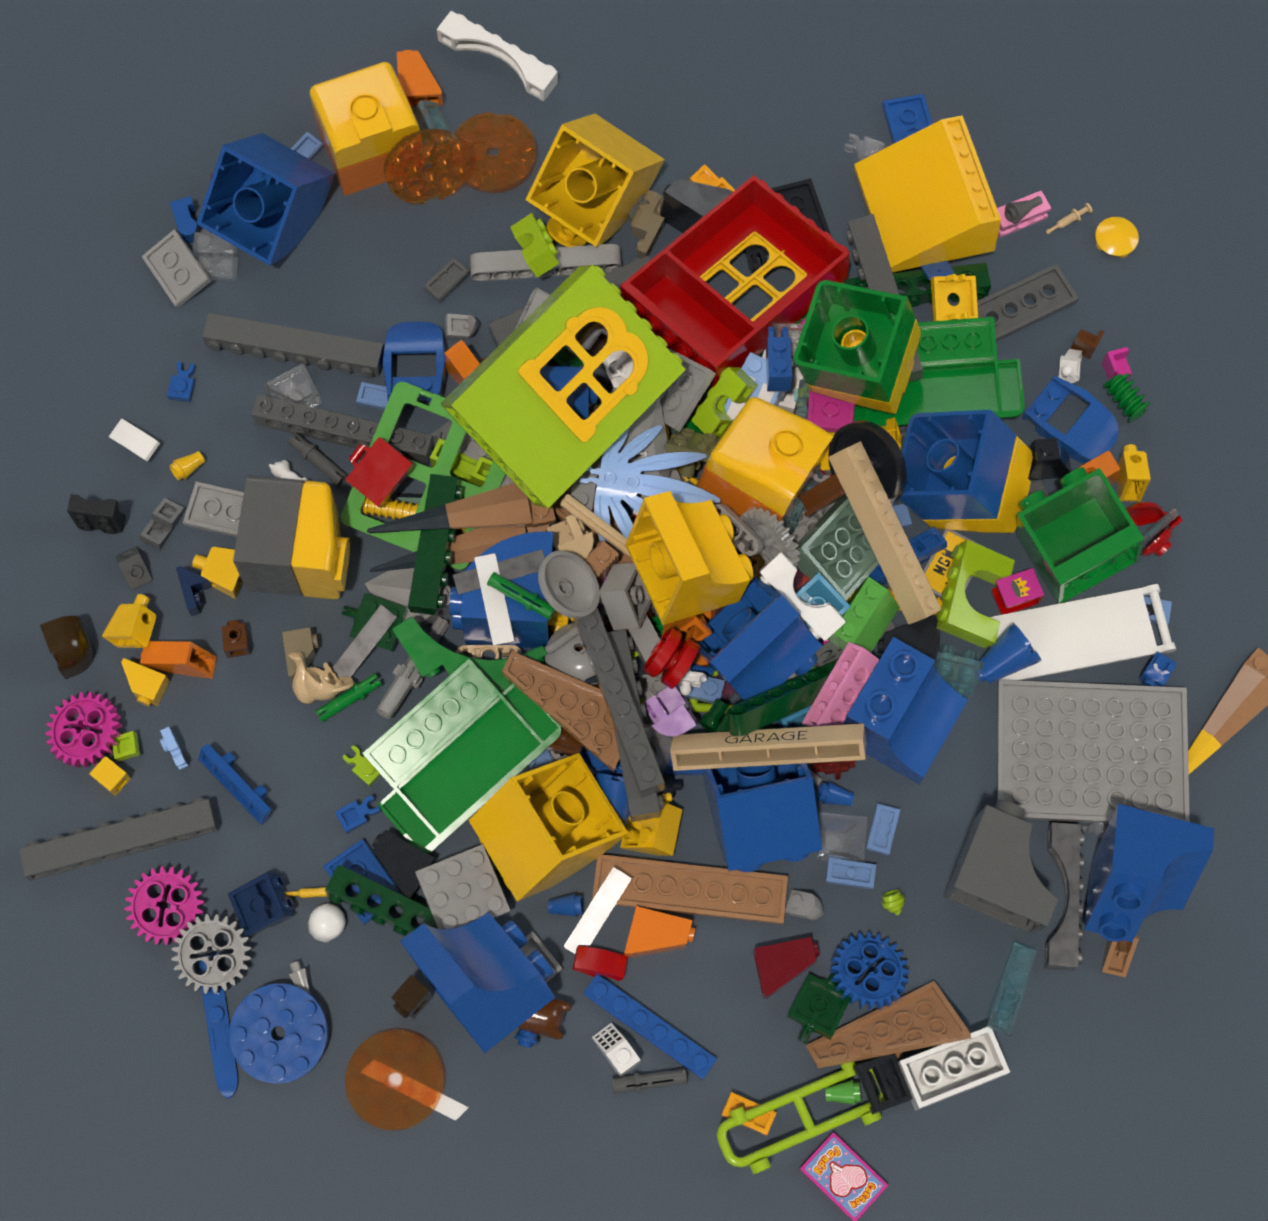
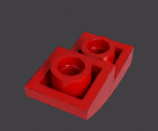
(599, 961)

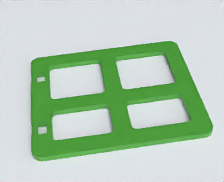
(403, 394)

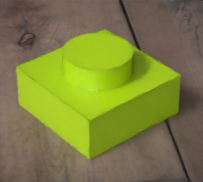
(127, 746)

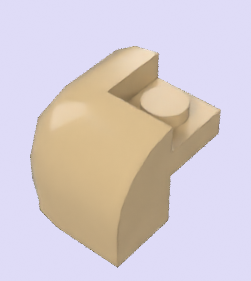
(572, 536)

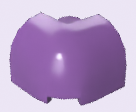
(671, 712)

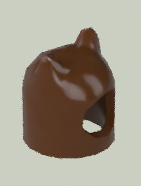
(548, 1020)

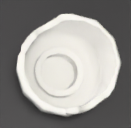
(326, 922)

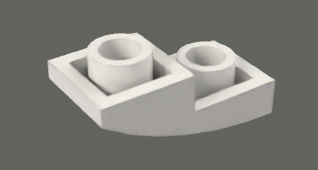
(134, 440)

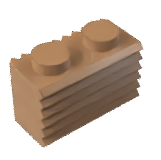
(602, 560)

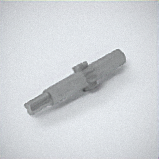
(407, 676)

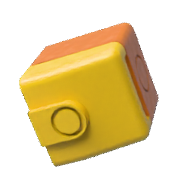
(361, 122)
(764, 459)

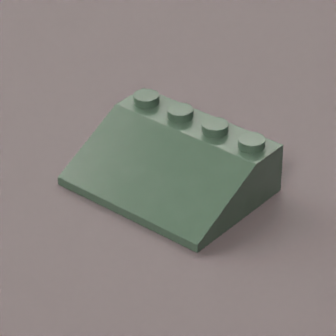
(837, 549)

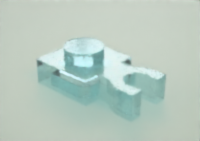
(801, 396)

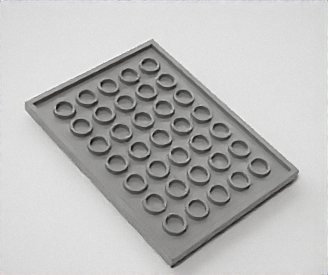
(1092, 746)

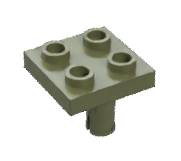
(689, 441)

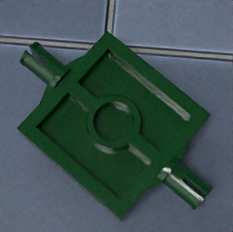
(365, 612)
(818, 1007)

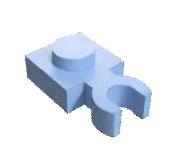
(170, 744)

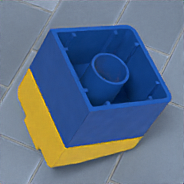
(965, 471)

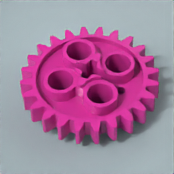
(78, 749)
(142, 902)

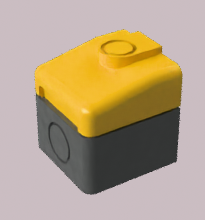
(291, 539)

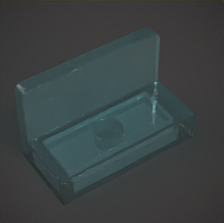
(429, 116)

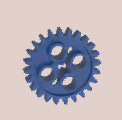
(886, 987)

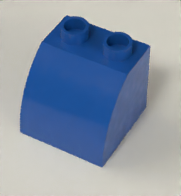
(264, 197)
(527, 626)
(763, 814)

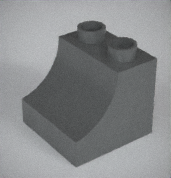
(997, 871)

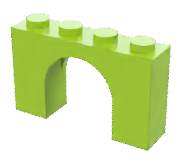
(956, 613)

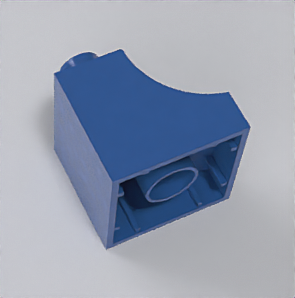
(758, 642)
(906, 710)
(1142, 869)
(482, 975)

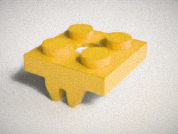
(961, 285)

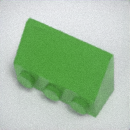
(867, 617)

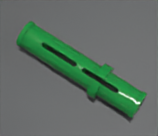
(545, 610)
(357, 692)

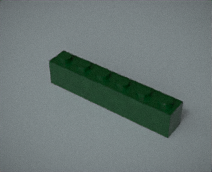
(433, 550)

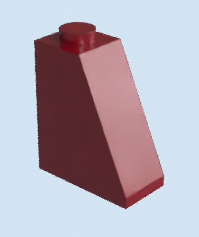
(783, 962)

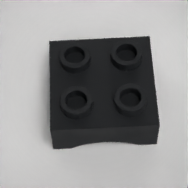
(96, 514)

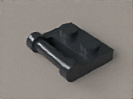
(889, 1080)

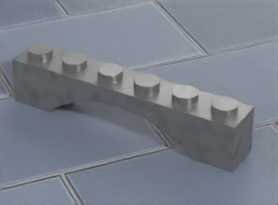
(1064, 847)

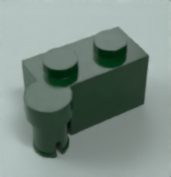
(715, 719)

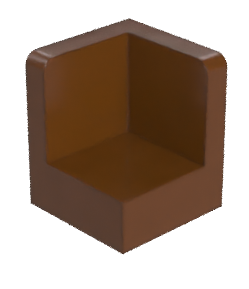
(1087, 342)

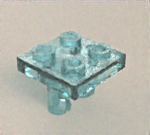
(958, 671)

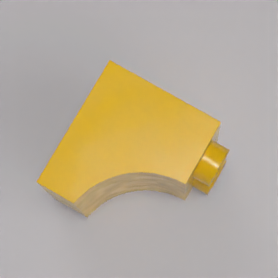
(686, 557)

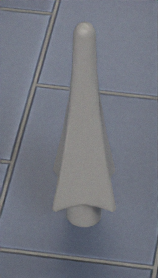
(299, 976)

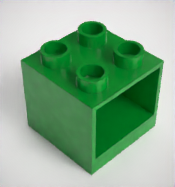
(1078, 534)

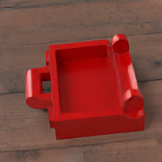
(378, 471)

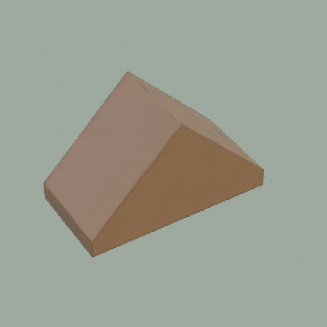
(1118, 957)

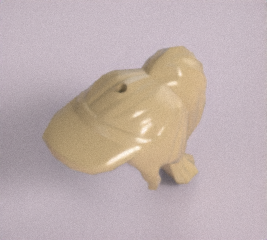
(315, 684)

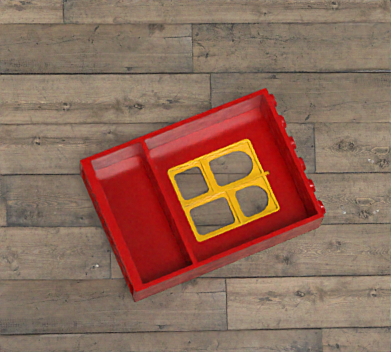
(702, 322)

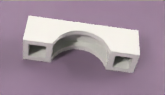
(822, 618)

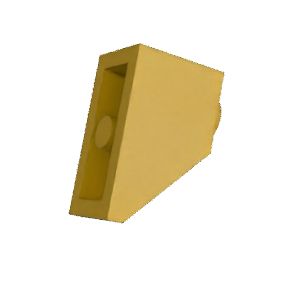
(145, 683)

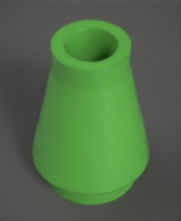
(846, 1093)

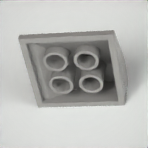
(396, 588)

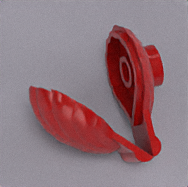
(1147, 513)

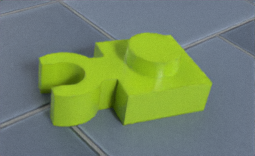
(363, 767)

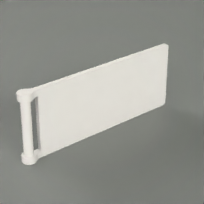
(1090, 631)

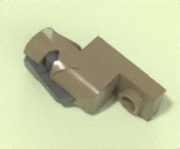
(647, 222)

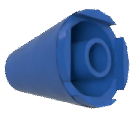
(1008, 655)
(615, 792)

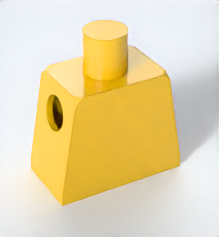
(1133, 474)
(220, 570)
(131, 624)

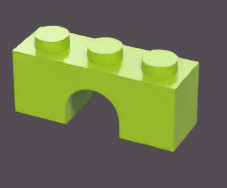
(536, 244)
(711, 415)
(464, 467)

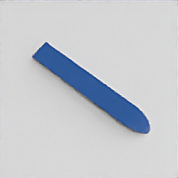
(218, 1031)

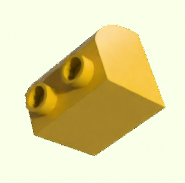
(593, 178)
(547, 825)

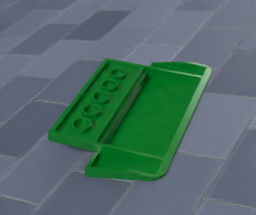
(957, 374)
(456, 753)

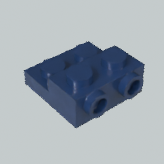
(261, 903)

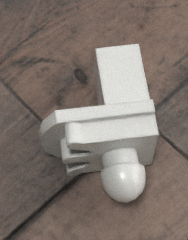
(1070, 366)
(691, 679)

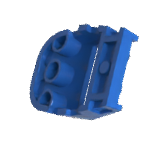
(415, 339)
(1090, 435)

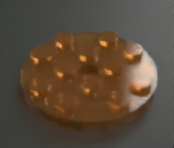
(515, 149)
(406, 160)
(397, 1106)

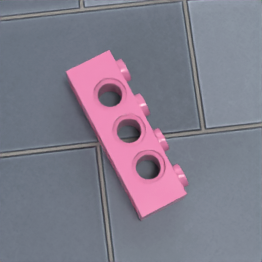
(841, 687)

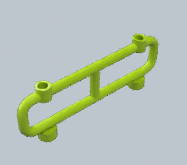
(758, 1160)

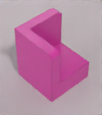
(1116, 363)

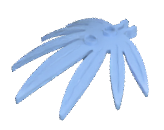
(624, 480)

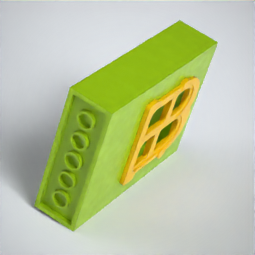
(527, 422)

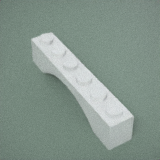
(464, 35)

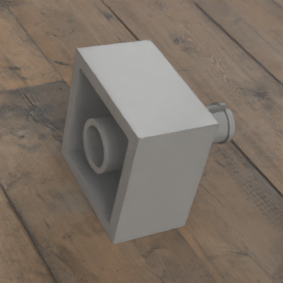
(624, 597)

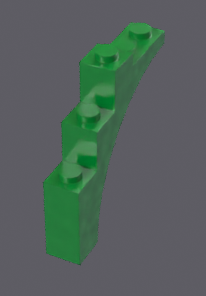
(429, 655)

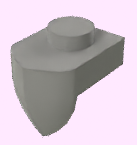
(460, 326)
(804, 905)

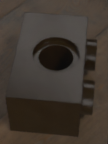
(411, 998)

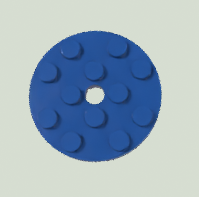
(253, 1029)

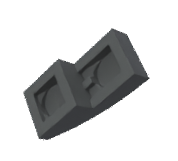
(162, 524)

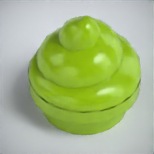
(893, 901)

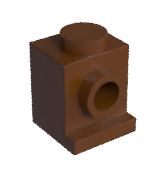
(239, 645)

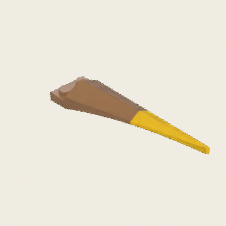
(1237, 707)

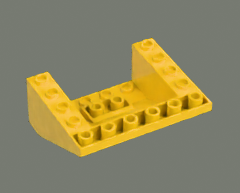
(930, 197)

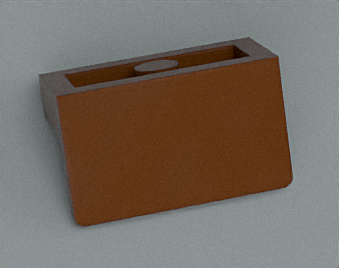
(822, 495)

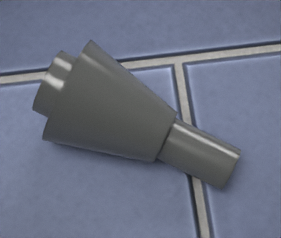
(1017, 210)

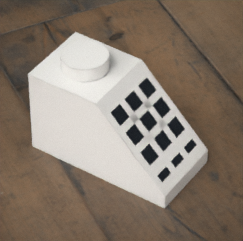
(616, 1049)

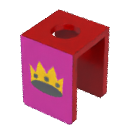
(1017, 592)

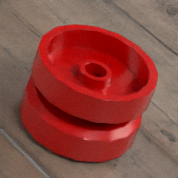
(671, 658)

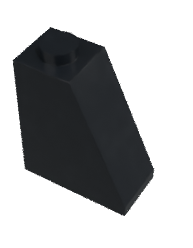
(1049, 460)
(919, 635)
(401, 862)

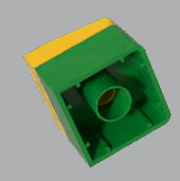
(858, 345)

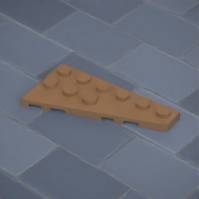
(569, 702)
(910, 1023)

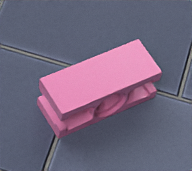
(1035, 215)

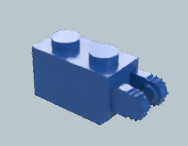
(778, 361)

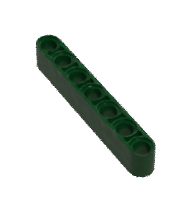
(777, 701)

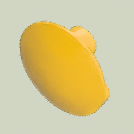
(1116, 236)

